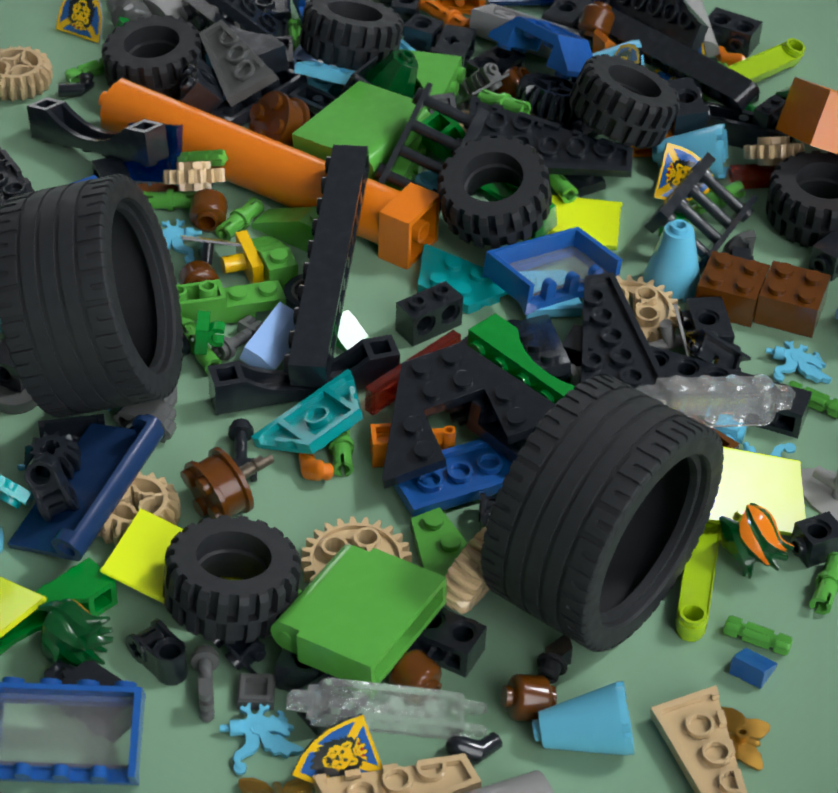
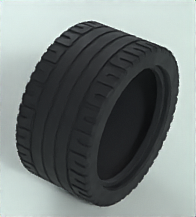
(89, 297)
(601, 511)

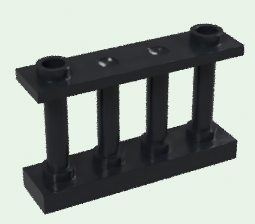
(471, 122)
(689, 188)

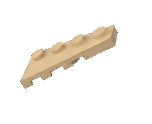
(700, 741)
(429, 775)

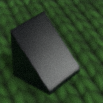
(562, 647)

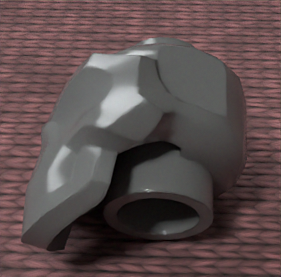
(127, 9)

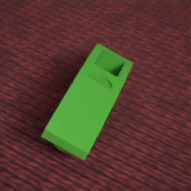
(229, 303)

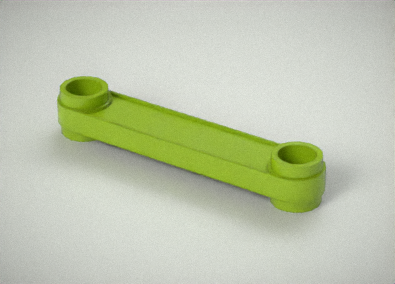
(771, 60)
(698, 586)

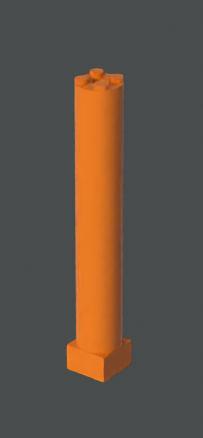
(389, 217)

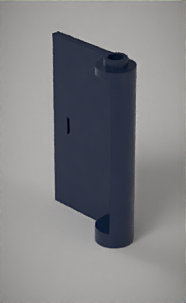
(108, 468)

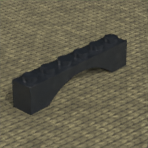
(264, 46)
(59, 123)
(244, 387)

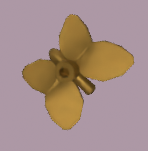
(745, 737)
(254, 785)

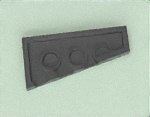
(234, 63)

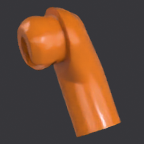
(728, 58)
(314, 469)

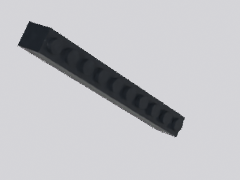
(328, 267)

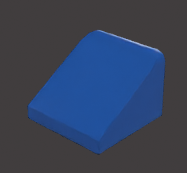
(752, 667)

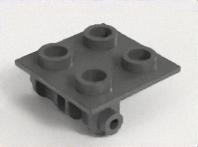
(484, 78)

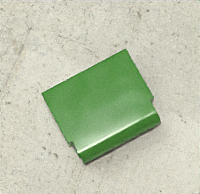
(359, 118)
(360, 614)

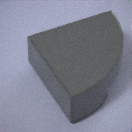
(744, 239)

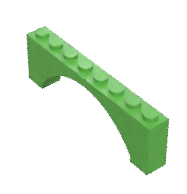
(446, 75)

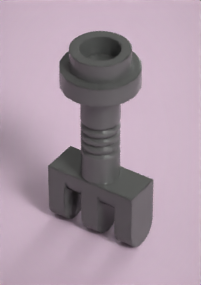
(247, 328)
(205, 660)

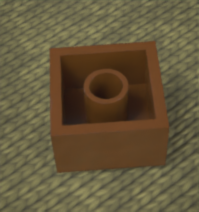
(737, 282)
(792, 299)

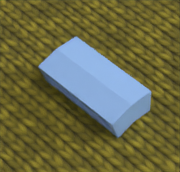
(270, 341)

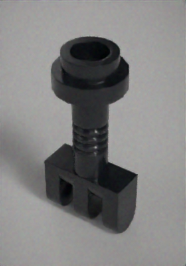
(241, 432)

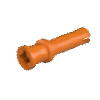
(440, 12)

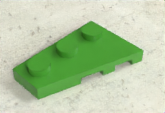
(436, 540)

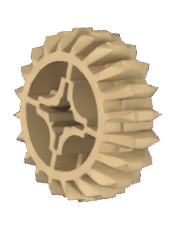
(23, 73)
(145, 493)
(465, 578)

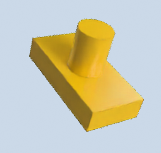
(244, 259)

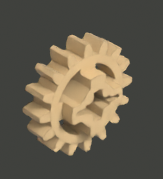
(772, 150)
(194, 175)

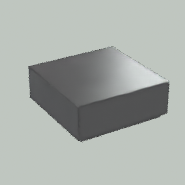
(256, 689)

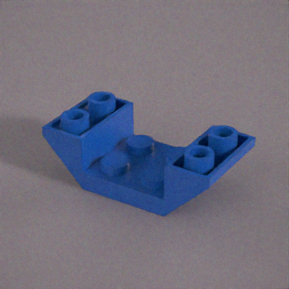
(524, 34)

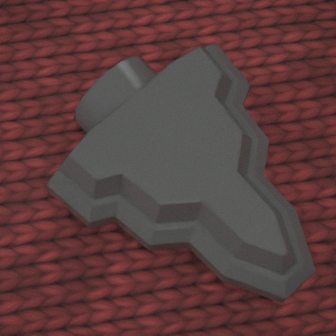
(161, 409)

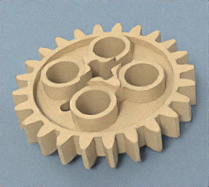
(649, 305)
(363, 535)

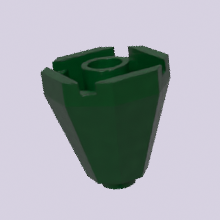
(395, 73)

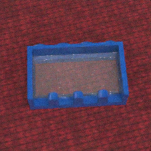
(549, 267)
(70, 731)

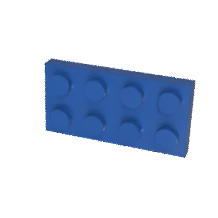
(469, 470)

